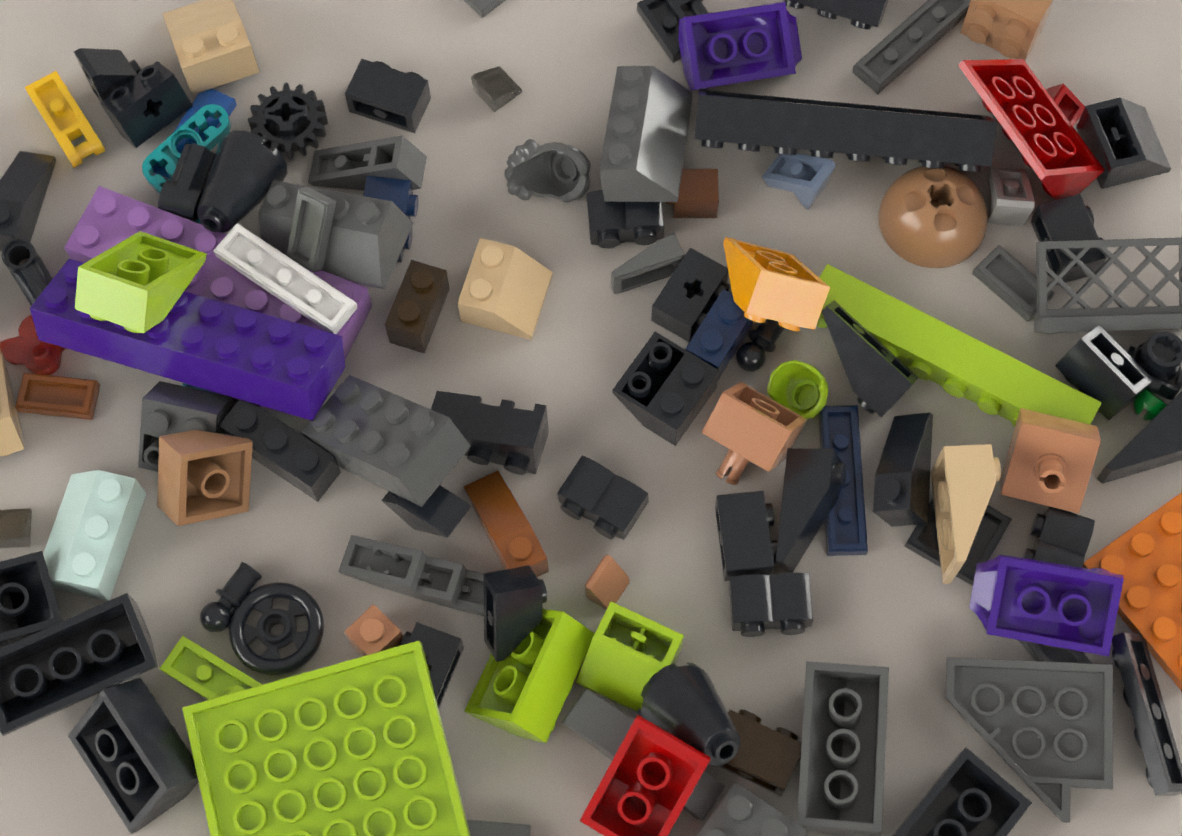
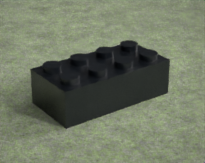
(966, 802)

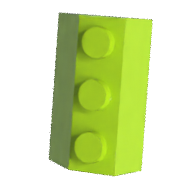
(534, 680)

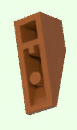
(506, 524)

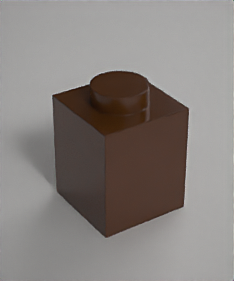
(697, 194)

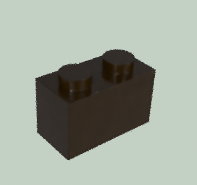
(417, 306)
(765, 754)

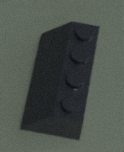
(73, 662)

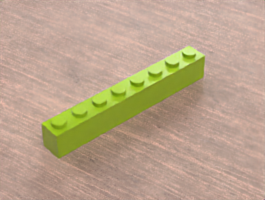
(953, 358)

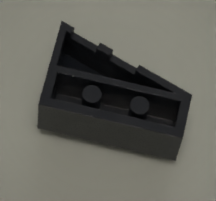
(497, 432)

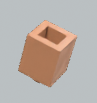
(373, 632)

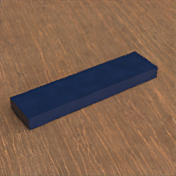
(847, 520)

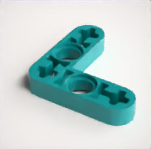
(167, 151)

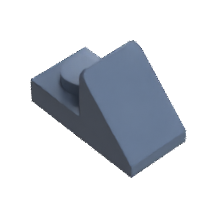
(800, 174)

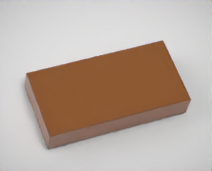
(57, 396)

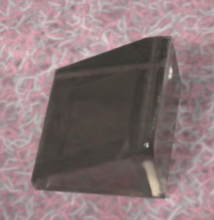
(495, 87)
(15, 528)

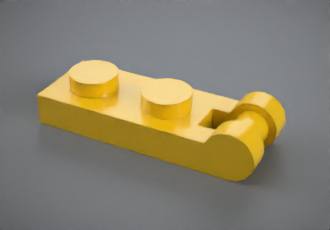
(64, 118)

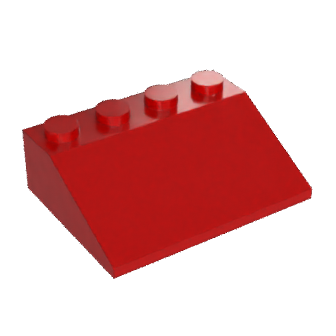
(1034, 125)

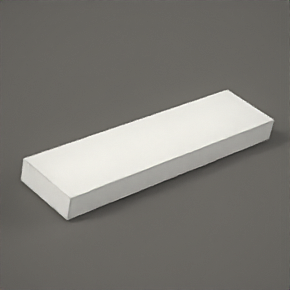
(285, 279)

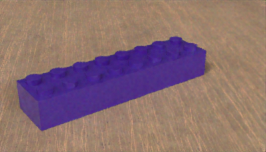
(204, 346)

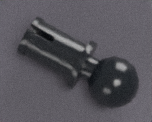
(752, 354)
(217, 615)

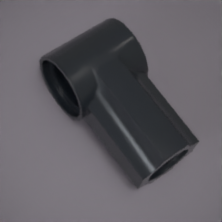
(184, 191)
(31, 276)

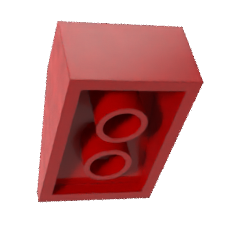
(645, 783)

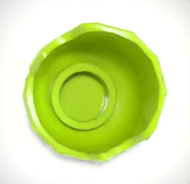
(799, 388)

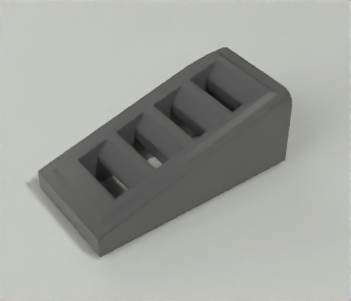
(648, 266)

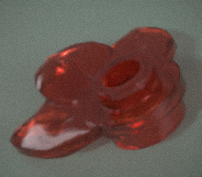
(29, 351)

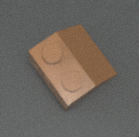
(203, 476)

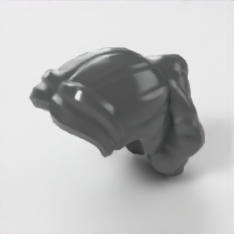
(547, 171)

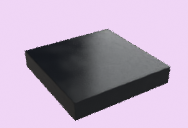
(990, 531)

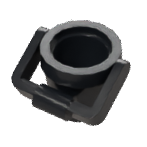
(1162, 361)

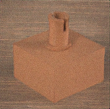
(752, 430)
(1049, 460)

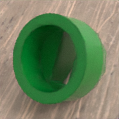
(1150, 402)

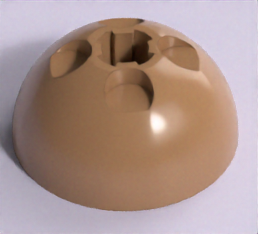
(933, 217)

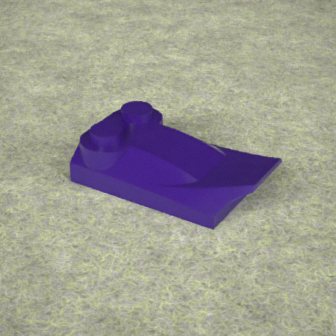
(738, 46)
(1047, 603)

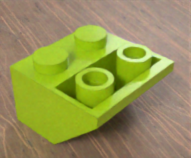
(626, 655)

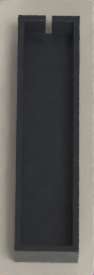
(845, 128)

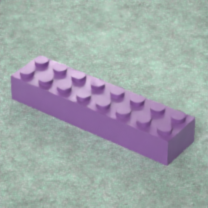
(116, 217)

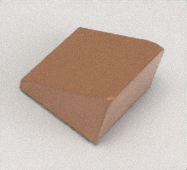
(606, 582)

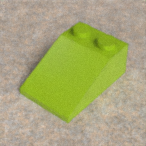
(136, 281)

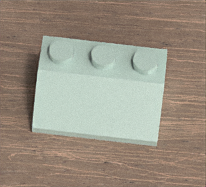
(93, 532)

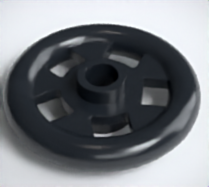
(261, 599)

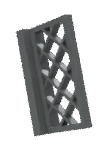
(1108, 318)

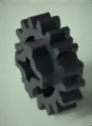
(290, 118)

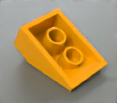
(774, 285)

